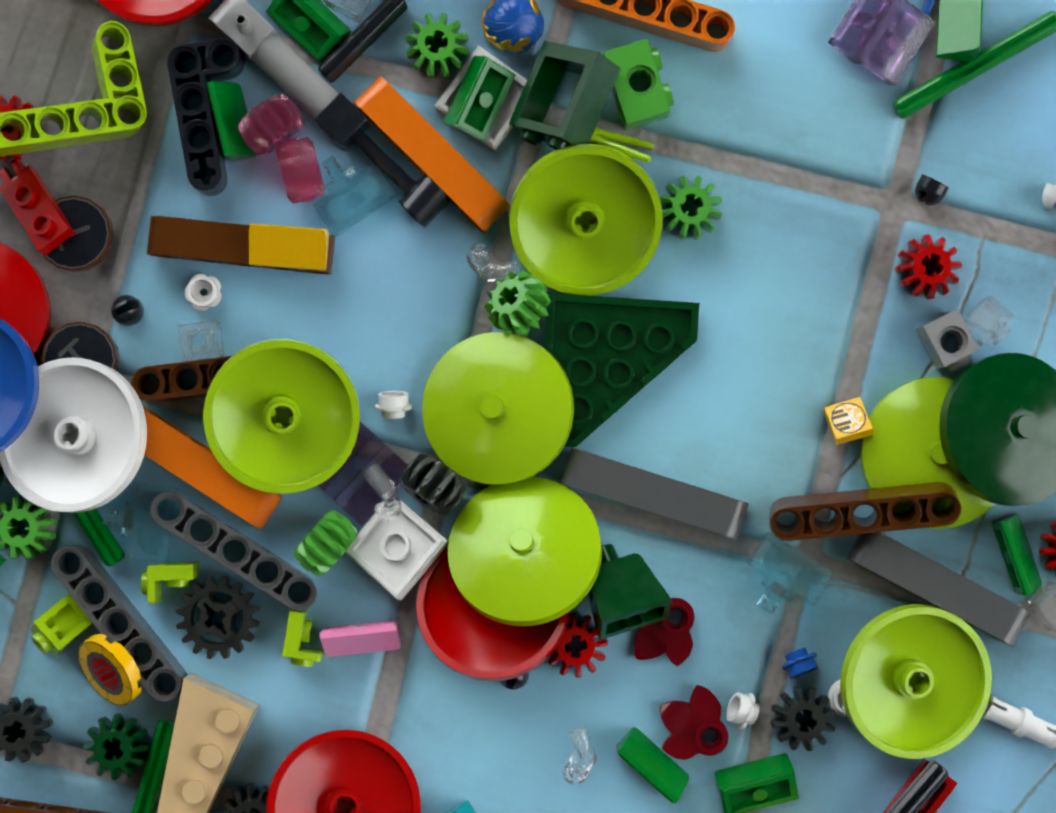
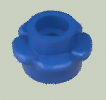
(800, 663)

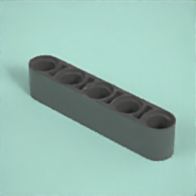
(654, 493)
(247, 564)
(939, 586)
(102, 614)

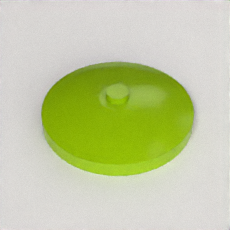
(585, 219)
(498, 408)
(281, 416)
(909, 447)
(525, 551)
(916, 681)

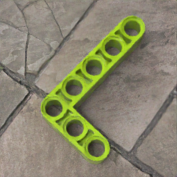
(103, 110)

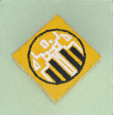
(848, 421)

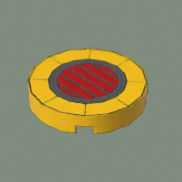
(109, 669)

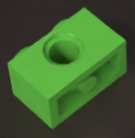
(639, 107)

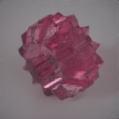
(271, 124)
(300, 170)

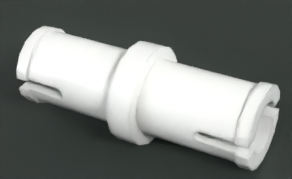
(1021, 722)

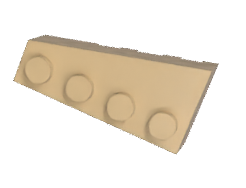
(203, 744)

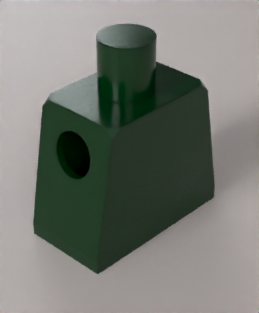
(626, 594)

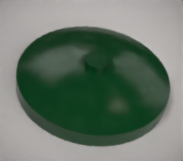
(1002, 429)

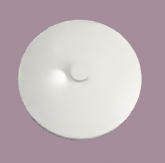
(80, 439)

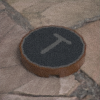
(91, 236)
(81, 341)

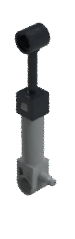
(328, 108)

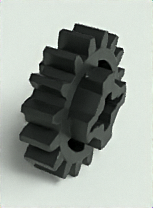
(226, 632)

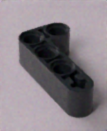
(203, 118)

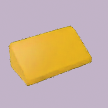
(288, 247)

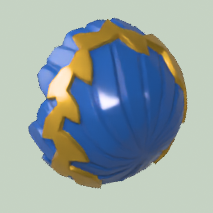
(512, 24)

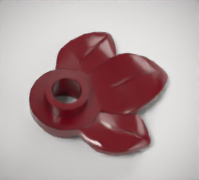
(666, 636)
(688, 723)

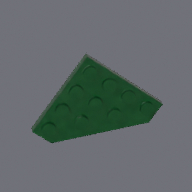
(614, 349)

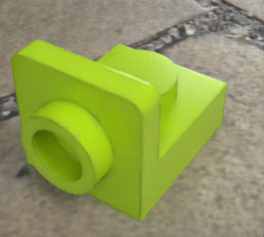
(174, 573)
(59, 626)
(297, 632)

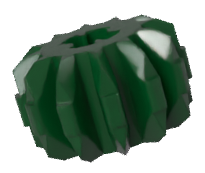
(103, 746)

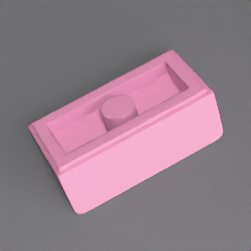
(361, 638)

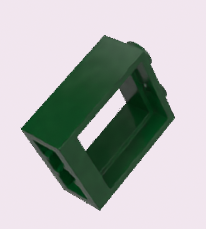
(586, 104)

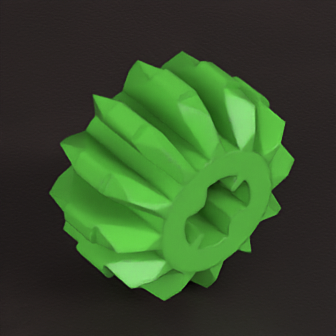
(428, 35)
(701, 215)
(517, 303)
(24, 543)
(325, 543)

